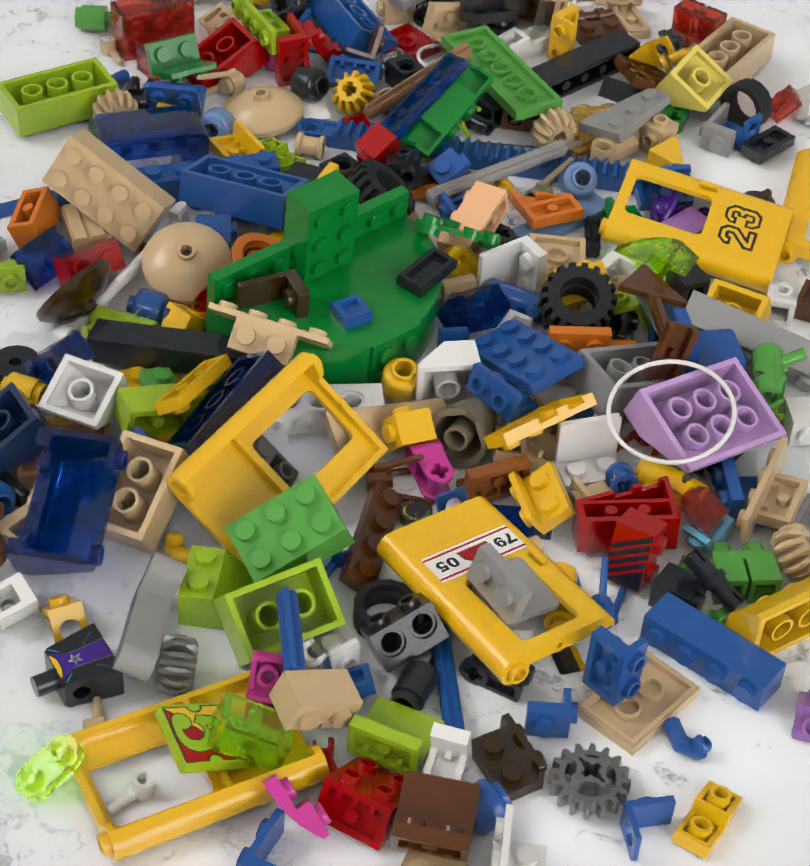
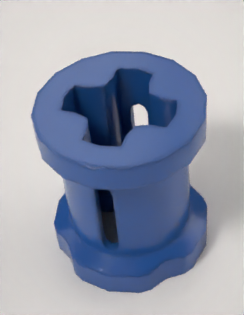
(622, 472)

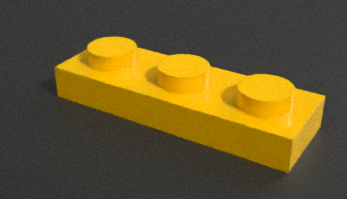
(193, 385)

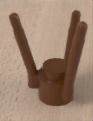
(385, 473)

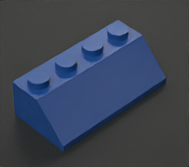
(349, 24)
(238, 190)

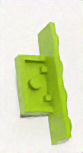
(263, 23)

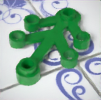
(431, 226)

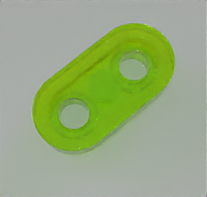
(49, 768)

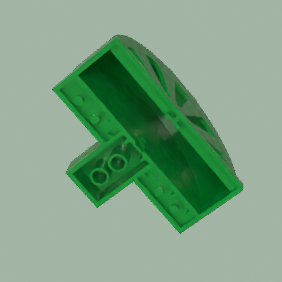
(338, 254)

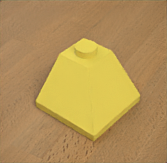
(695, 81)

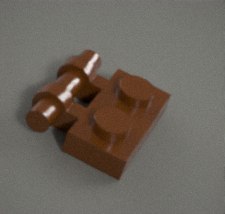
(596, 24)

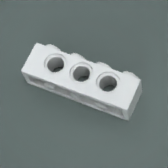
(305, 414)

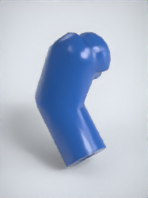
(681, 743)

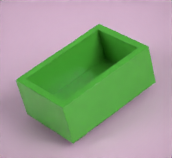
(289, 530)

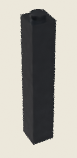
(155, 346)

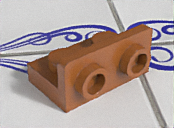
(492, 478)

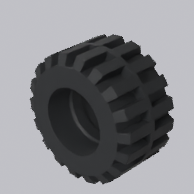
(376, 179)
(581, 282)

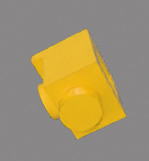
(183, 318)

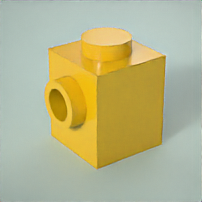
(408, 427)

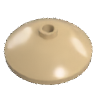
(267, 110)
(182, 275)

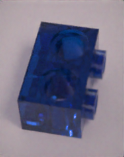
(475, 308)
(48, 360)

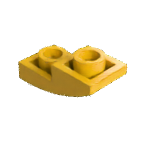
(707, 819)

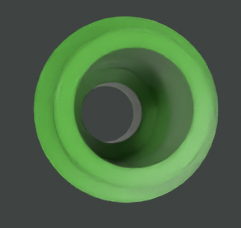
(93, 18)

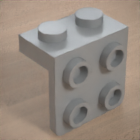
(510, 586)

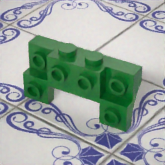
(448, 112)

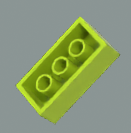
(54, 96)

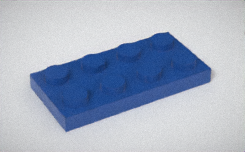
(527, 356)

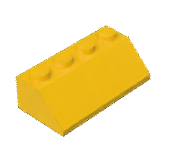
(775, 619)

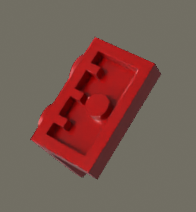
(292, 51)
(362, 800)

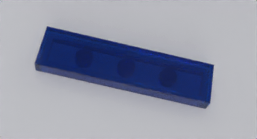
(424, 94)

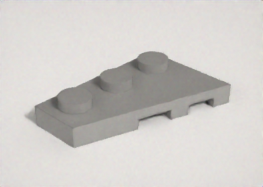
(625, 116)

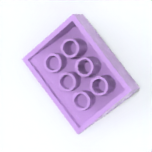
(694, 413)

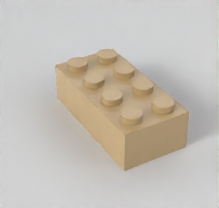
(739, 48)
(108, 189)

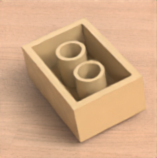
(142, 494)

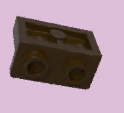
(510, 759)

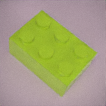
(252, 613)

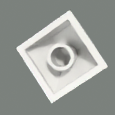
(82, 392)

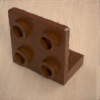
(435, 816)

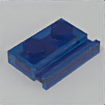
(37, 256)

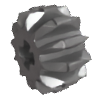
(176, 665)

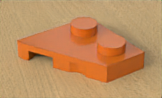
(546, 208)

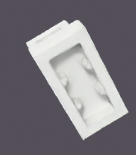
(449, 752)

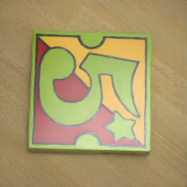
(187, 734)

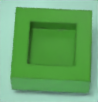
(156, 376)

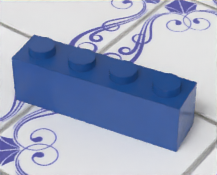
(713, 651)

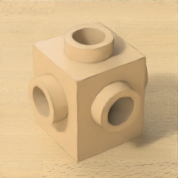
(656, 131)

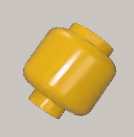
(399, 380)

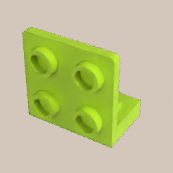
(392, 736)

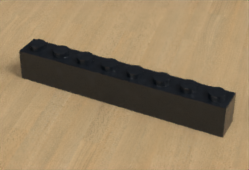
(573, 69)

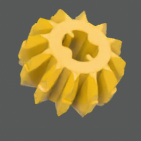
(347, 87)

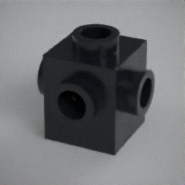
(408, 166)

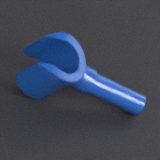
(337, 561)

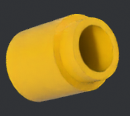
(30, 386)

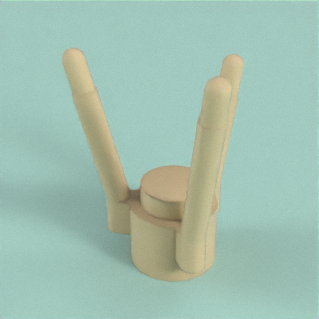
(231, 83)

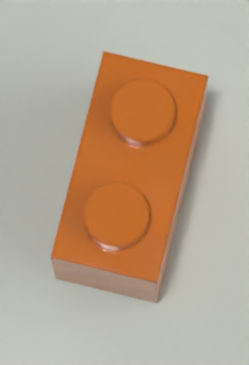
(33, 215)

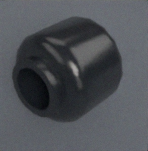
(309, 83)

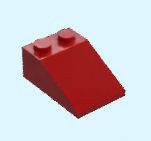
(231, 48)

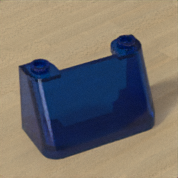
(153, 133)
(68, 503)

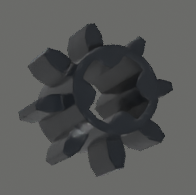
(675, 38)

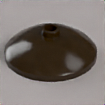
(77, 294)

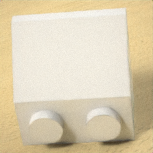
(447, 372)

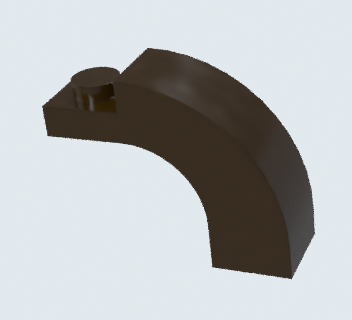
(535, 11)

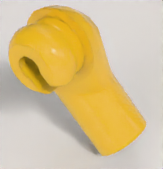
(175, 548)

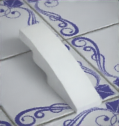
(528, 42)

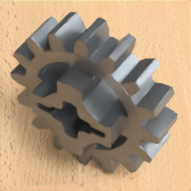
(589, 781)

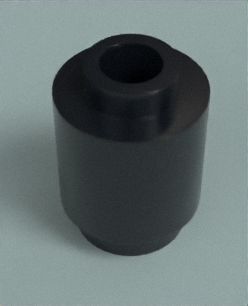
(415, 684)

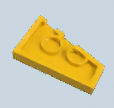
(537, 420)

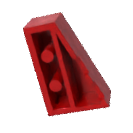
(598, 514)

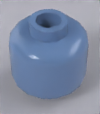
(218, 121)
(578, 180)

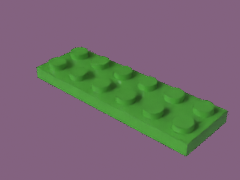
(514, 82)

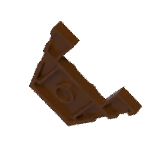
(638, 73)

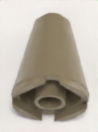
(462, 430)

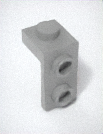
(715, 136)

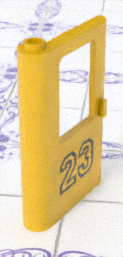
(739, 235)

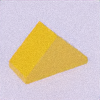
(665, 153)

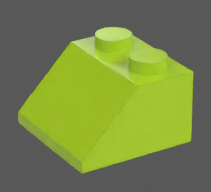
(208, 576)

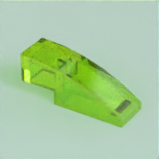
(660, 255)

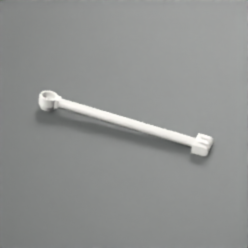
(176, 214)

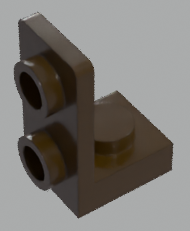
(281, 285)

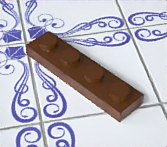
(376, 520)

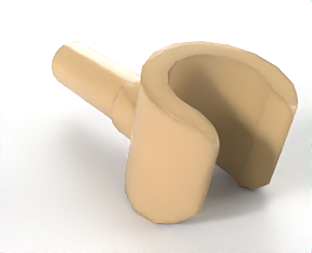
(109, 49)
(96, 714)

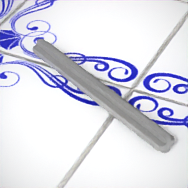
(498, 171)

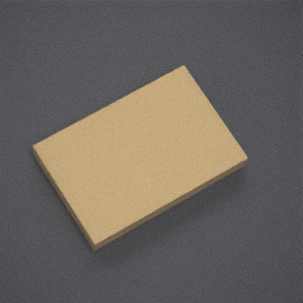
(639, 719)

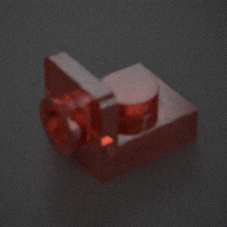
(784, 103)

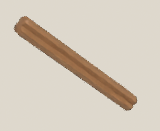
(399, 91)

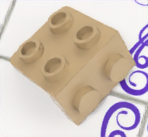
(442, 19)

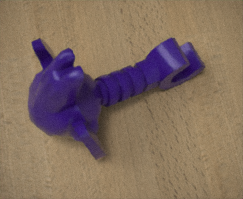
(666, 207)

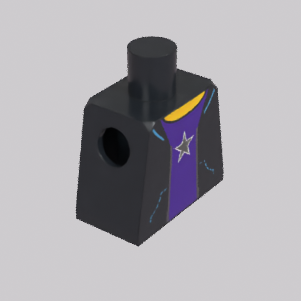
(79, 669)

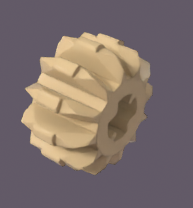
(114, 102)
(553, 126)
(792, 550)

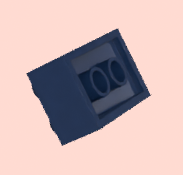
(18, 428)

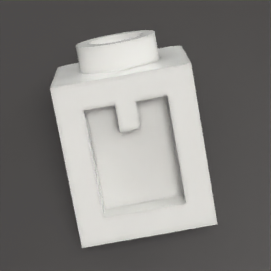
(340, 650)

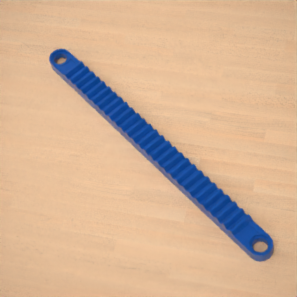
(344, 135)

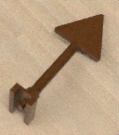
(675, 338)

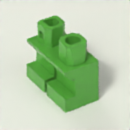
(749, 571)

